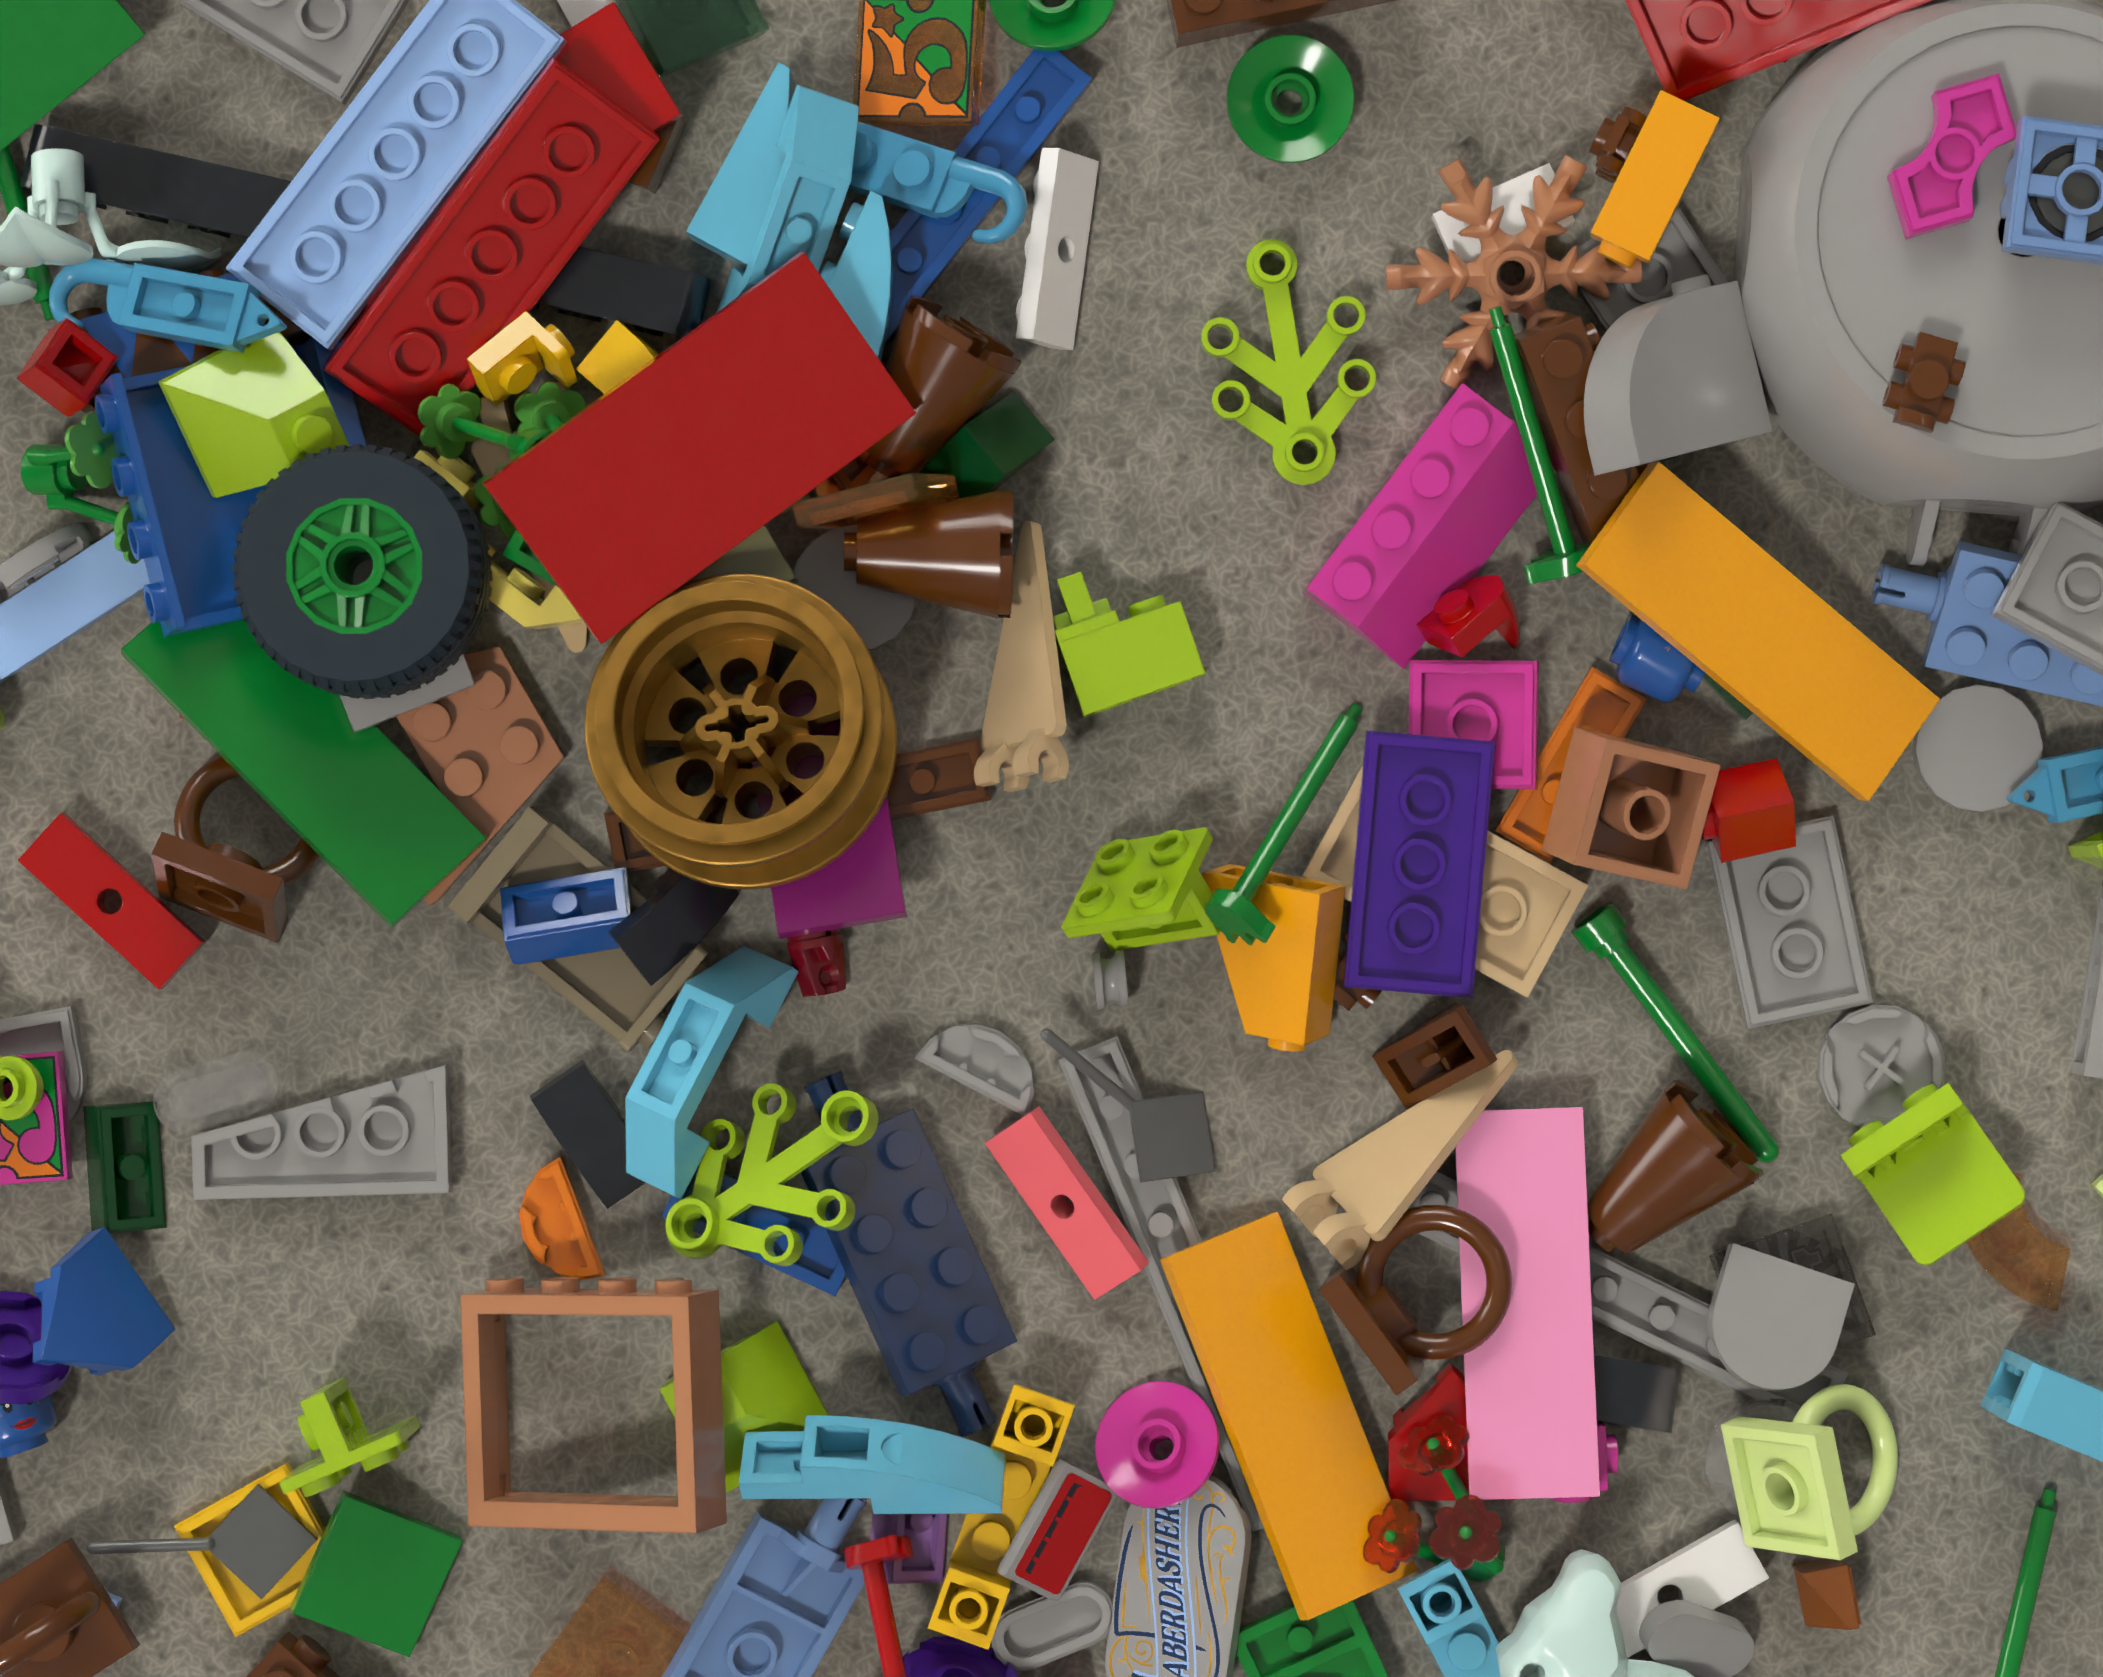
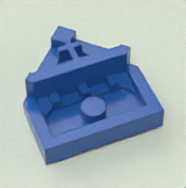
(97, 1310)

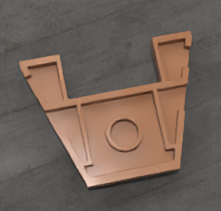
(484, 749)

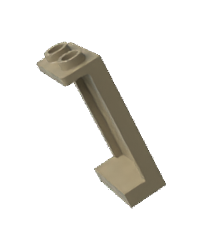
(599, 982)

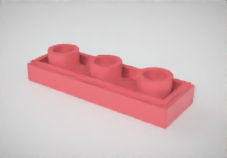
(1084, 1232)

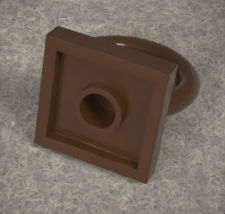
(219, 877)
(1381, 1320)
(59, 1619)

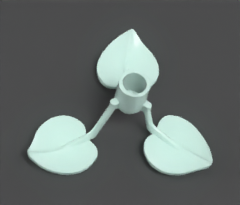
(56, 200)

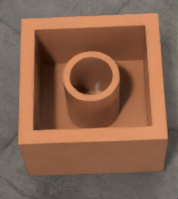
(1630, 808)

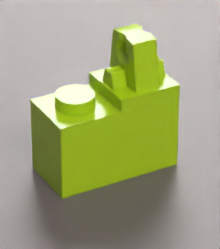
(1122, 659)

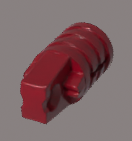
(819, 962)

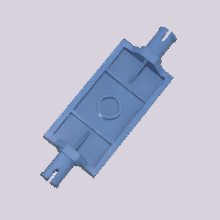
(1973, 642)
(775, 1600)

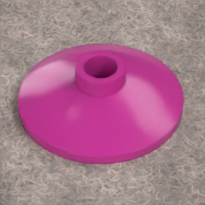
(1135, 1427)

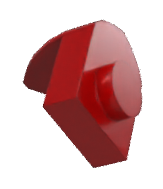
(1470, 615)

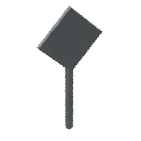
(1167, 1131)
(254, 1542)

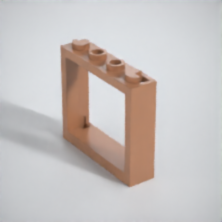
(696, 1399)

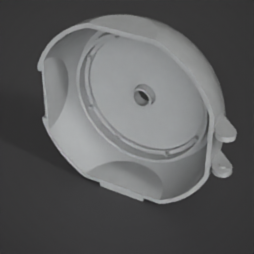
(1841, 288)

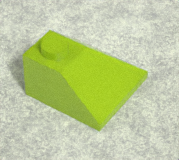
(250, 414)
(760, 1392)

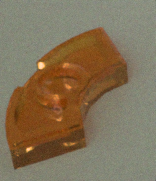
(2022, 1259)

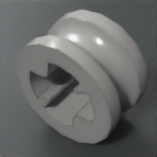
(1110, 979)

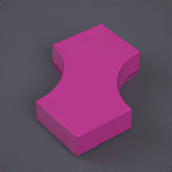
(1939, 183)

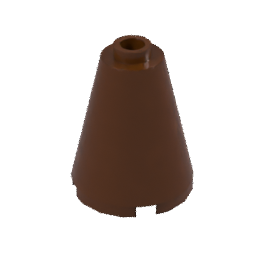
(947, 377)
(940, 553)
(1669, 1173)

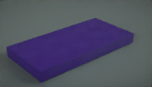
(1419, 864)

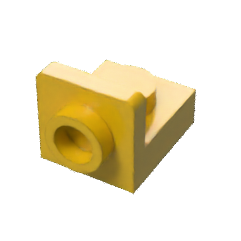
(517, 354)

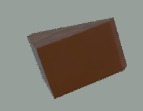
(1434, 1055)

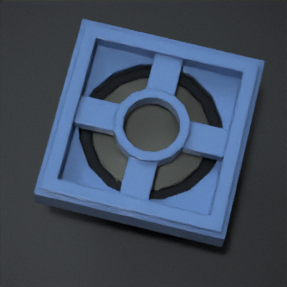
(2058, 196)

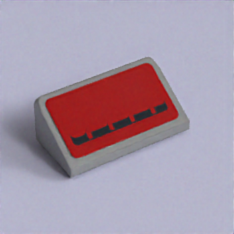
(1057, 1530)

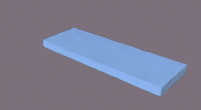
(393, 160)

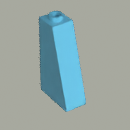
(2047, 1403)

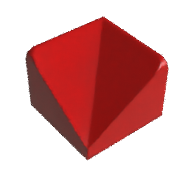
(67, 367)

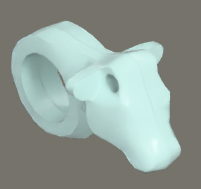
(1575, 1629)

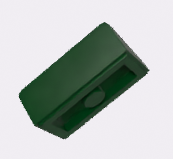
(124, 1167)

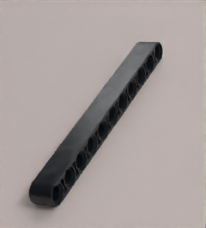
(236, 200)

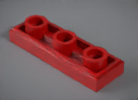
(81, 876)

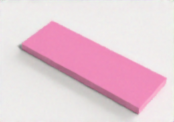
(1535, 1376)

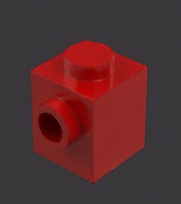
(1751, 812)

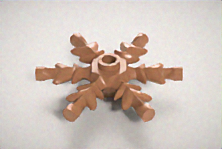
(1497, 248)

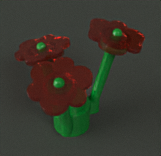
(1463, 1532)

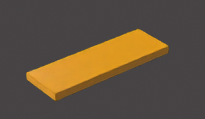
(1758, 631)
(1284, 1410)

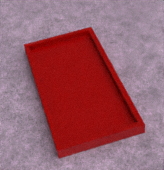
(700, 447)

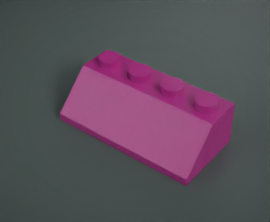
(1428, 526)

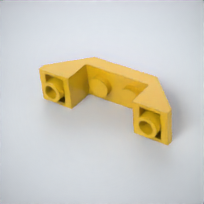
(972, 1587)

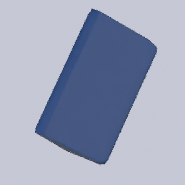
(564, 915)

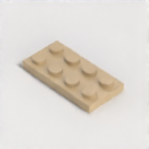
(1521, 901)

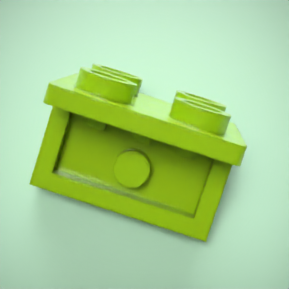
(1145, 892)
(337, 1429)

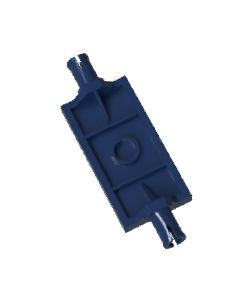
(912, 1261)

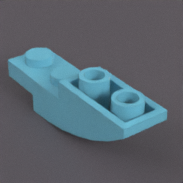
(865, 271)
(877, 1459)

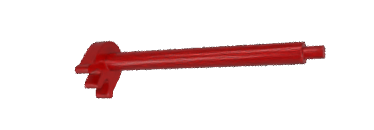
(871, 1557)

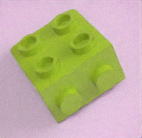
(1934, 1173)

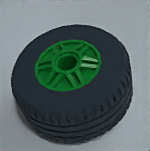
(301, 562)

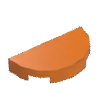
(556, 1225)

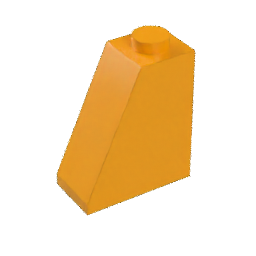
(1653, 180)
(1288, 982)

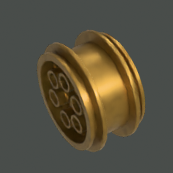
(735, 629)

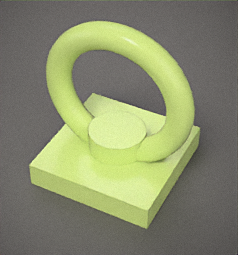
(1793, 1481)

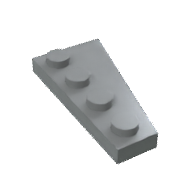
(349, 1144)

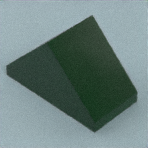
(991, 447)

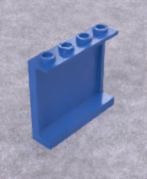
(177, 522)

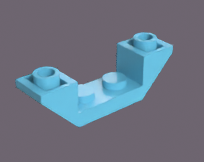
(809, 189)
(687, 1058)
(1451, 1622)

